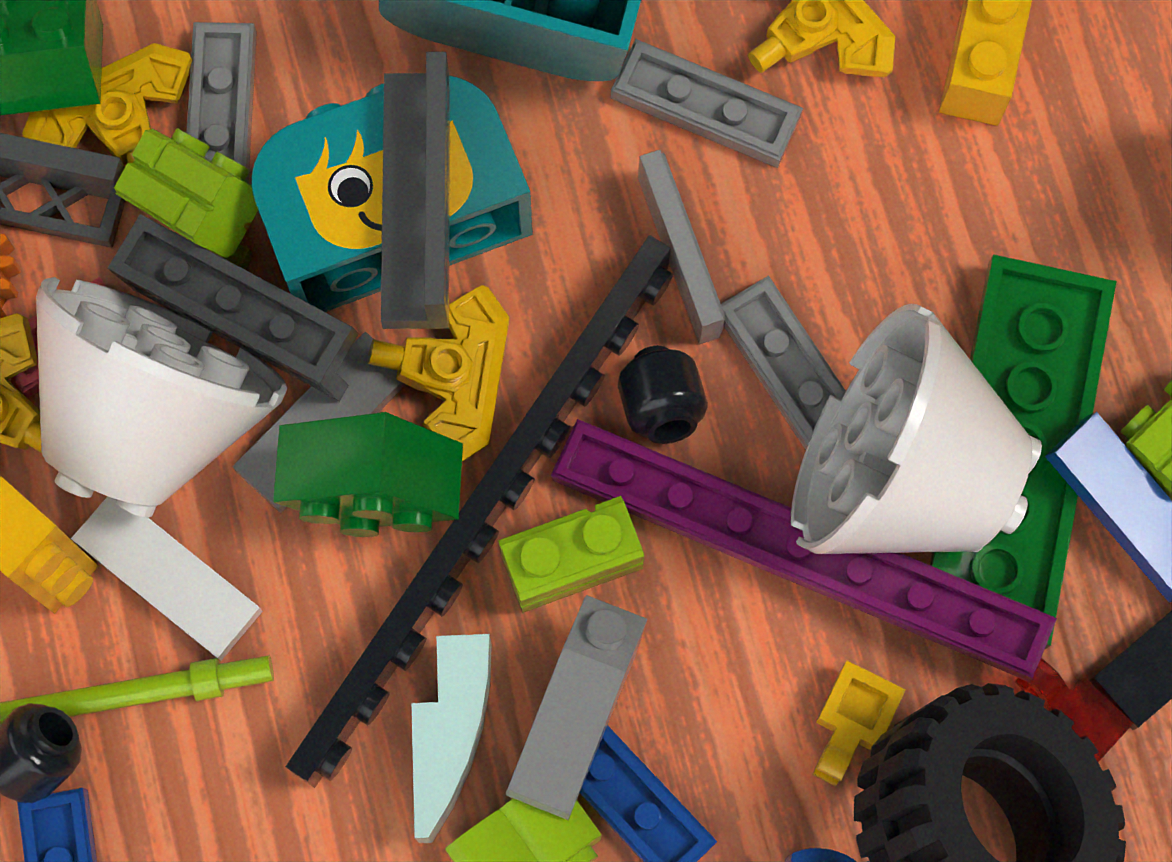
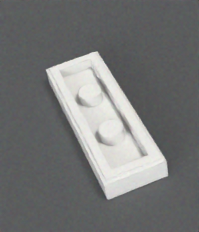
(168, 576)

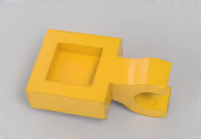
(857, 713)

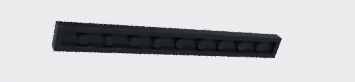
(473, 535)

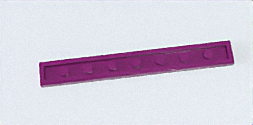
(762, 535)

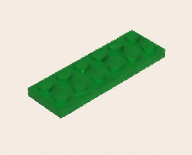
(1043, 356)

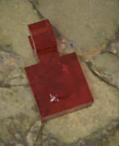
(1083, 704)

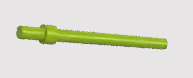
(204, 680)

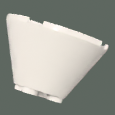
(138, 394)
(912, 451)

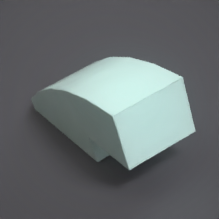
(449, 730)

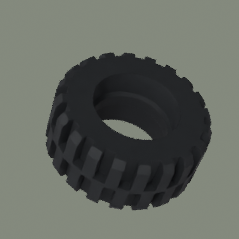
(1011, 748)

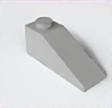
(576, 707)

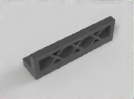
(61, 168)
(416, 198)
(235, 305)

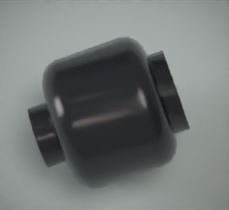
(662, 394)
(36, 752)

